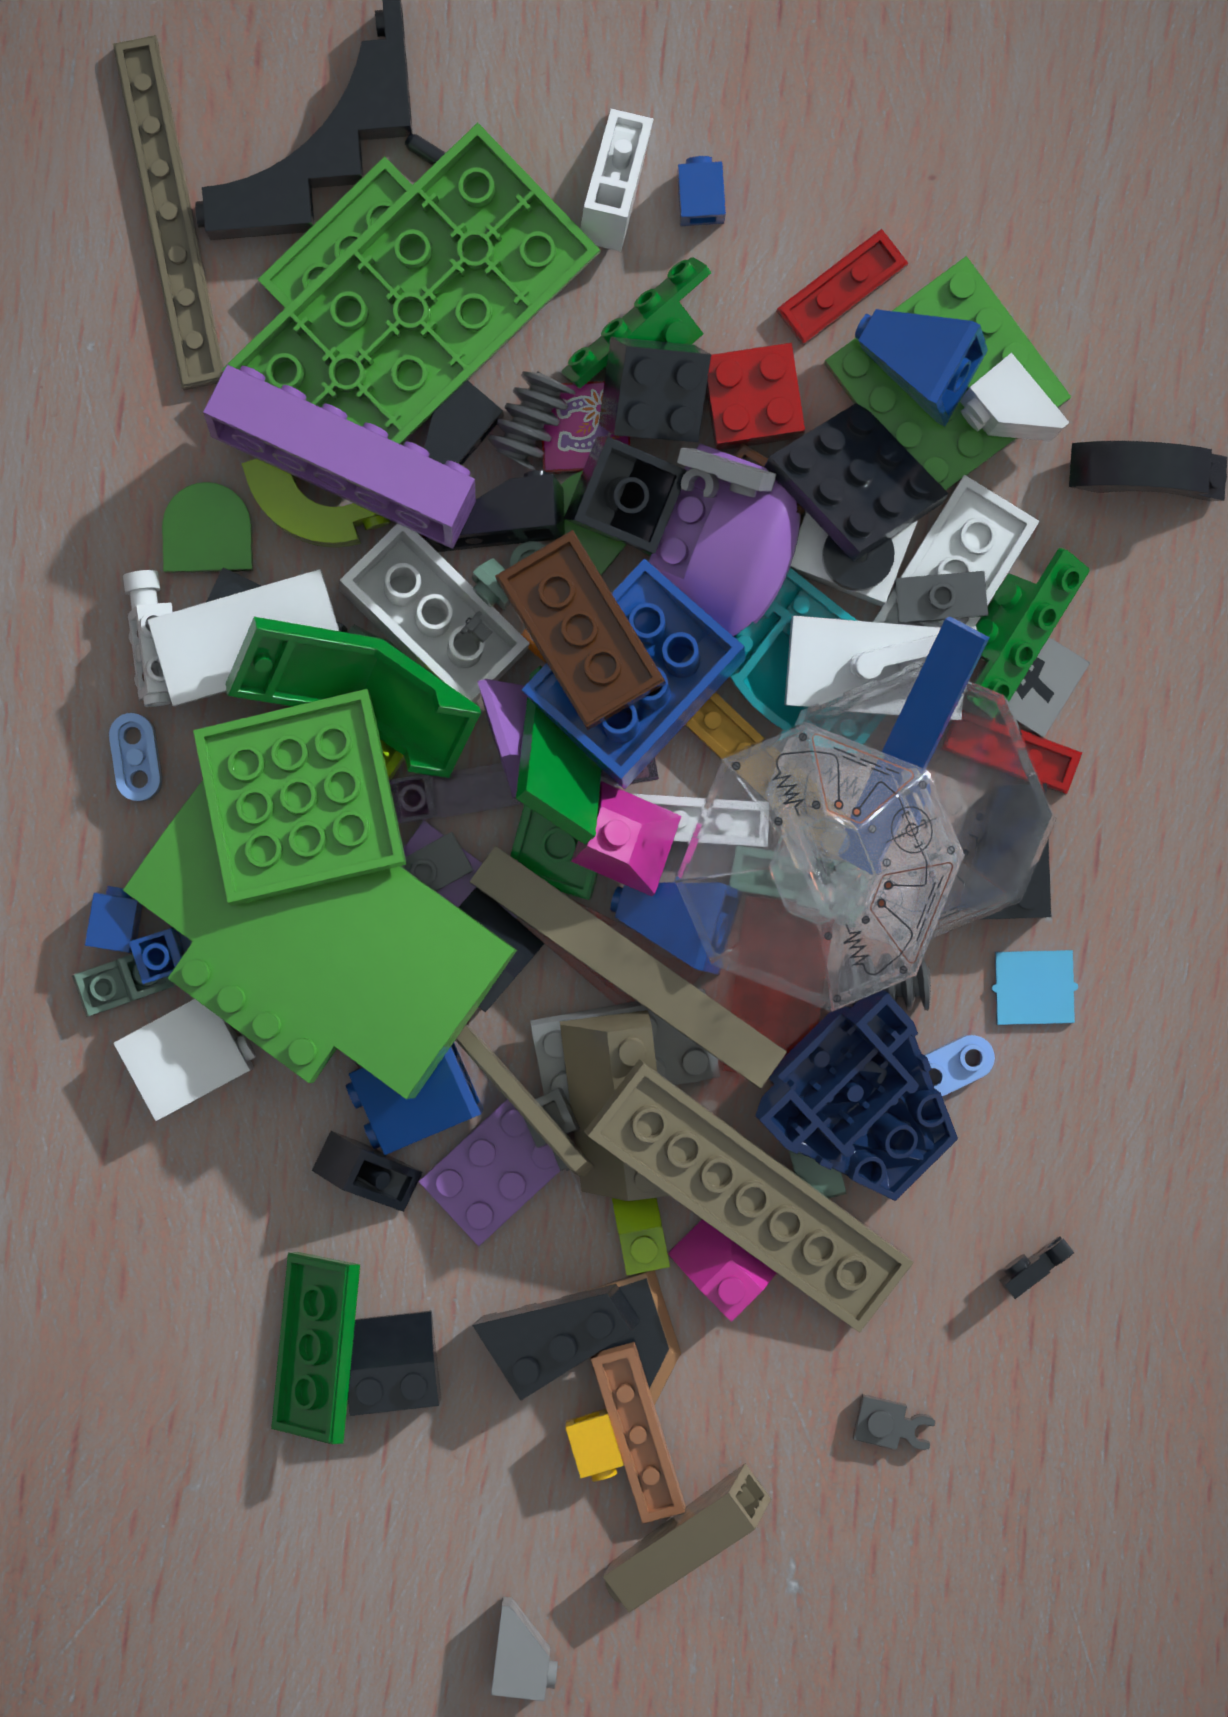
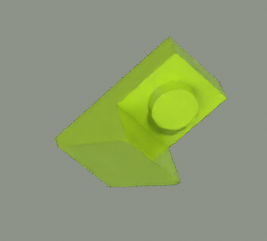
(641, 1235)

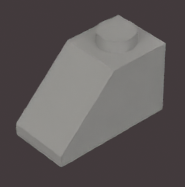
(521, 1657)

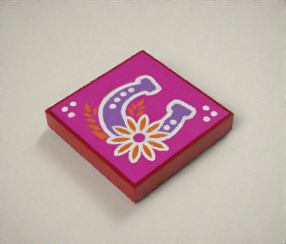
(576, 431)

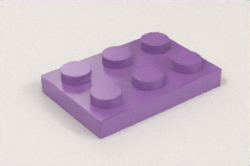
(491, 1173)

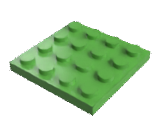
(957, 447)
(299, 797)

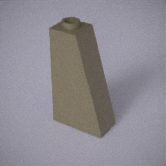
(688, 1539)

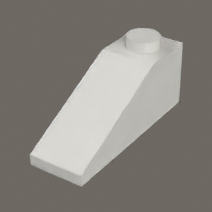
(615, 179)

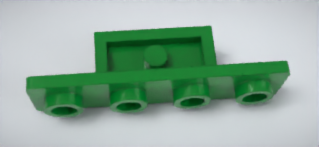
(654, 317)
(1023, 620)

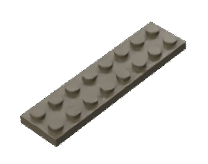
(748, 1196)

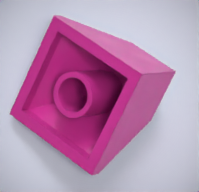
(629, 840)
(721, 1268)

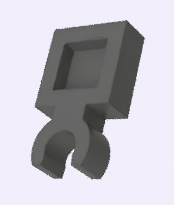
(884, 1422)

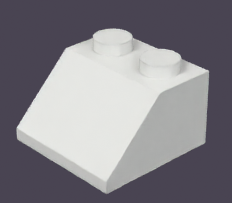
(1012, 404)

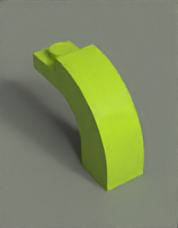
(301, 517)

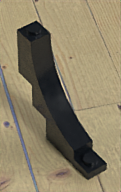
(370, 108)

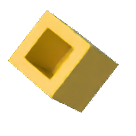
(594, 1445)

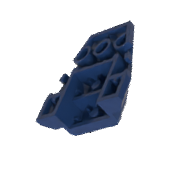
(860, 1098)

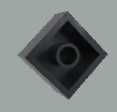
(654, 389)

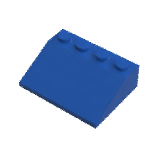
(689, 653)

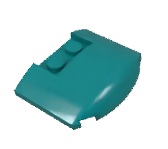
(766, 645)

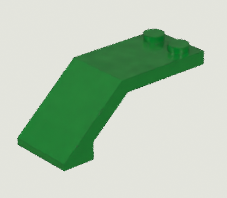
(308, 664)

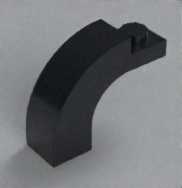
(1148, 468)

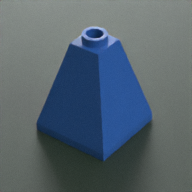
(925, 356)
(663, 921)

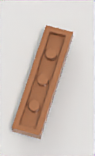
(638, 1432)

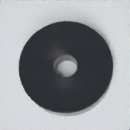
(856, 575)

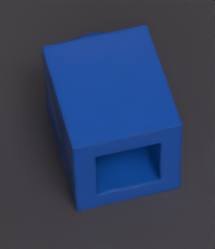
(701, 192)
(113, 920)

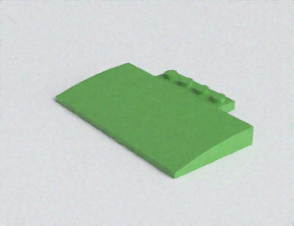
(415, 285)
(323, 968)

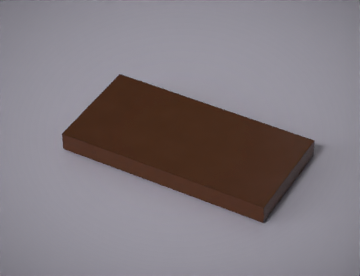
(580, 630)

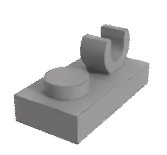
(743, 478)

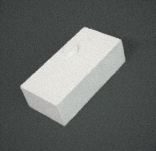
(423, 608)

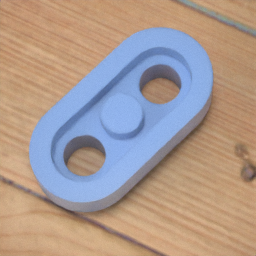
(135, 757)
(952, 1066)

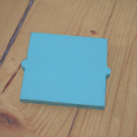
(1034, 987)

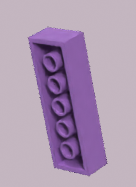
(341, 455)

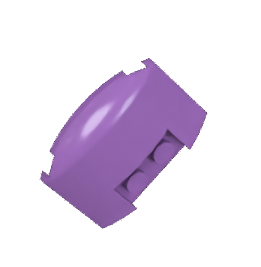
(729, 548)

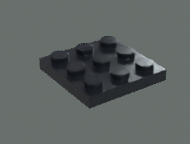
(856, 480)

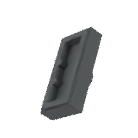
(941, 596)
(439, 862)

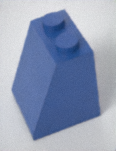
(398, 1122)

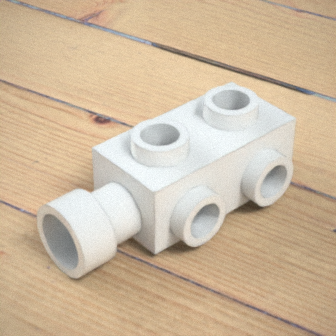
(142, 590)

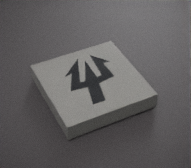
(1046, 687)

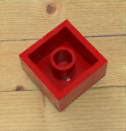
(754, 397)

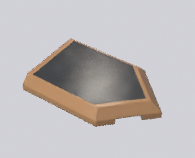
(654, 1332)

